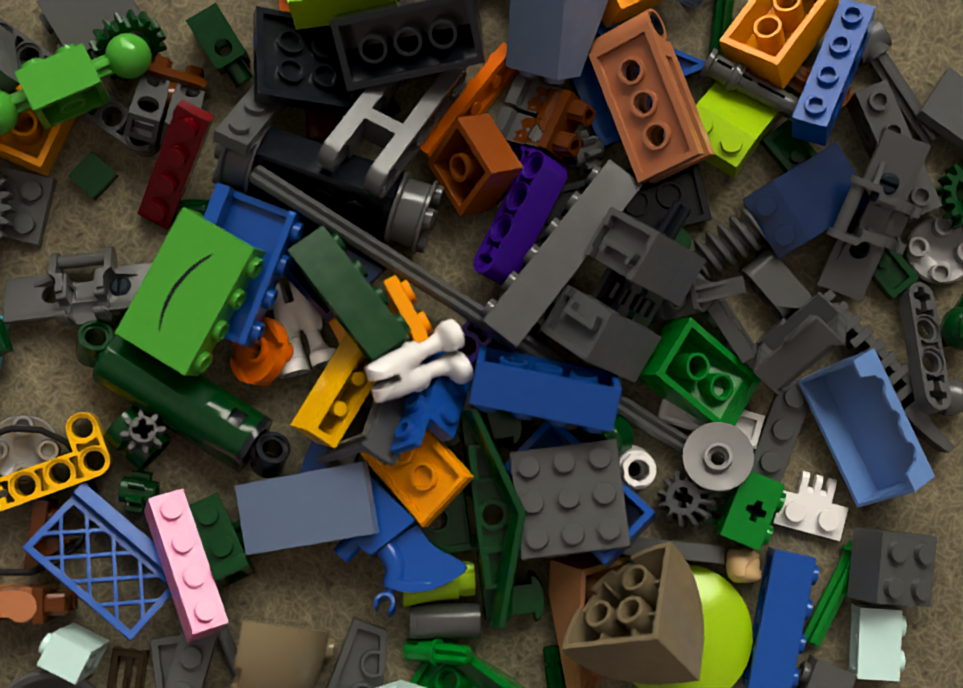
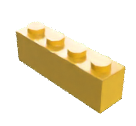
(335, 396)

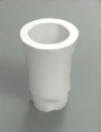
(646, 464)

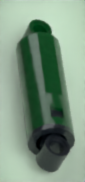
(184, 404)

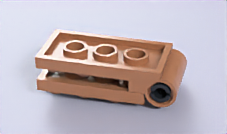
(616, 62)

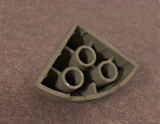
(642, 621)
(280, 655)

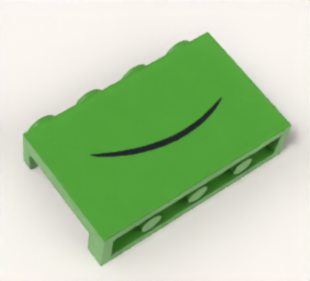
(191, 293)

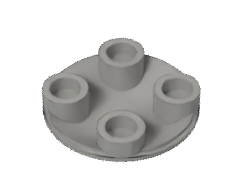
(936, 251)
(25, 449)

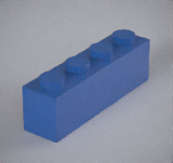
(780, 619)

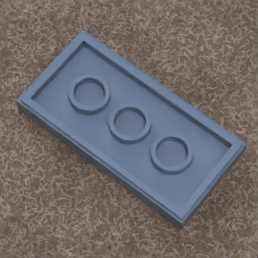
(307, 508)

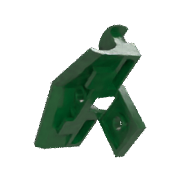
(496, 543)

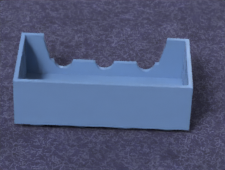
(866, 429)

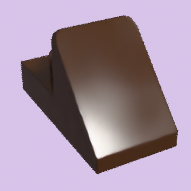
(42, 511)

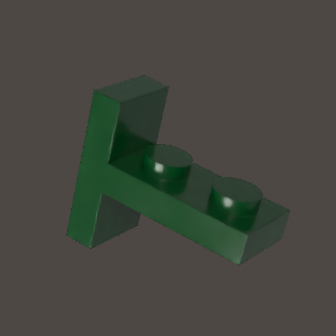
(220, 541)

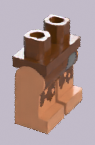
(35, 602)

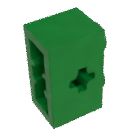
(737, 523)

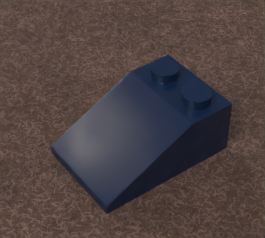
(803, 200)

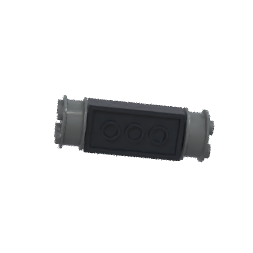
(396, 217)

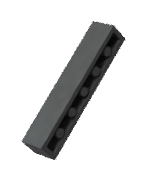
(558, 258)

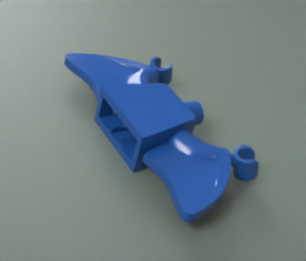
(407, 554)

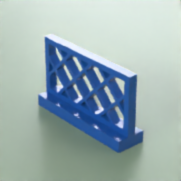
(120, 532)

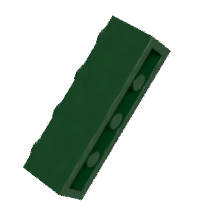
(348, 295)

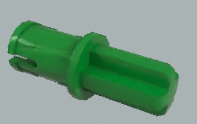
(436, 652)

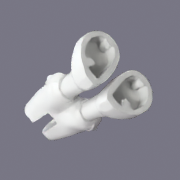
(297, 317)
(412, 375)

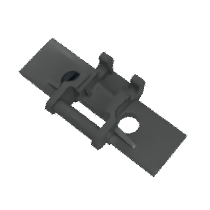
(883, 219)
(76, 302)

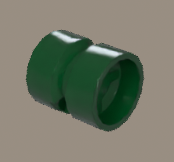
(136, 458)

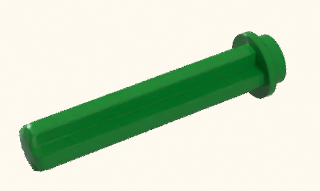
(830, 599)

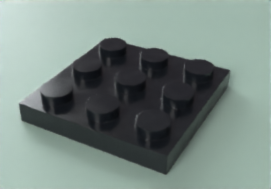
(297, 65)

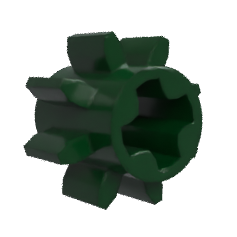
(137, 490)

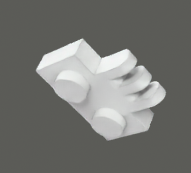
(813, 509)

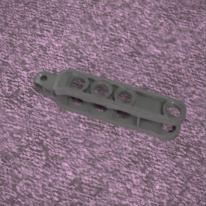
(397, 139)

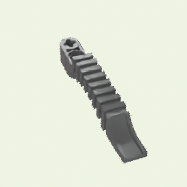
(785, 293)

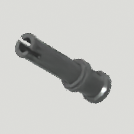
(736, 77)

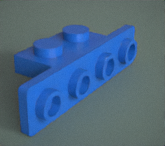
(432, 408)

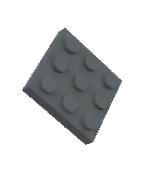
(571, 499)

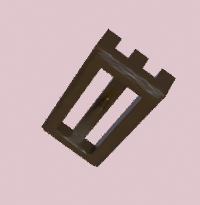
(130, 654)

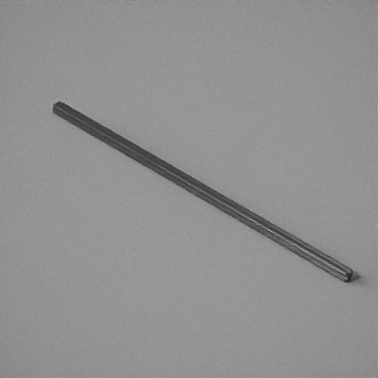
(442, 291)

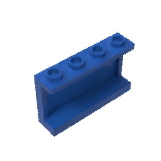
(264, 228)

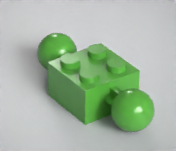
(71, 81)

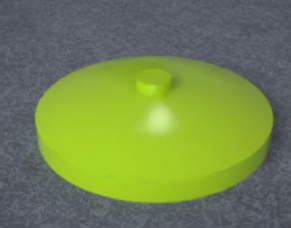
(726, 633)

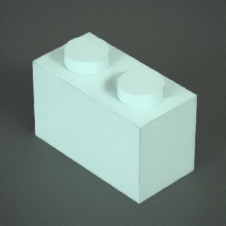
(876, 642)
(72, 652)

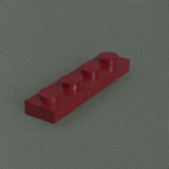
(175, 164)

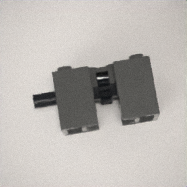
(639, 275)

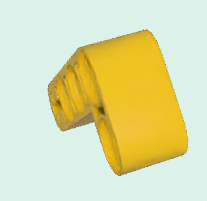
(75, 460)

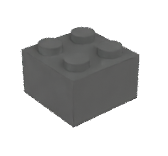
(892, 567)

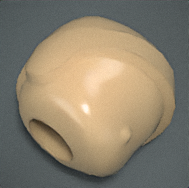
(743, 565)

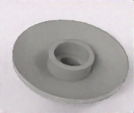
(722, 440)

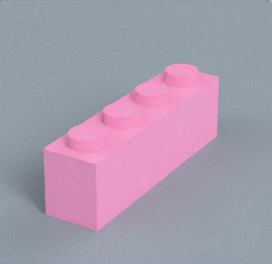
(185, 565)

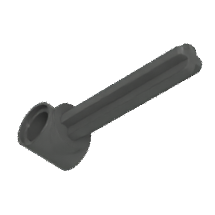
(885, 69)

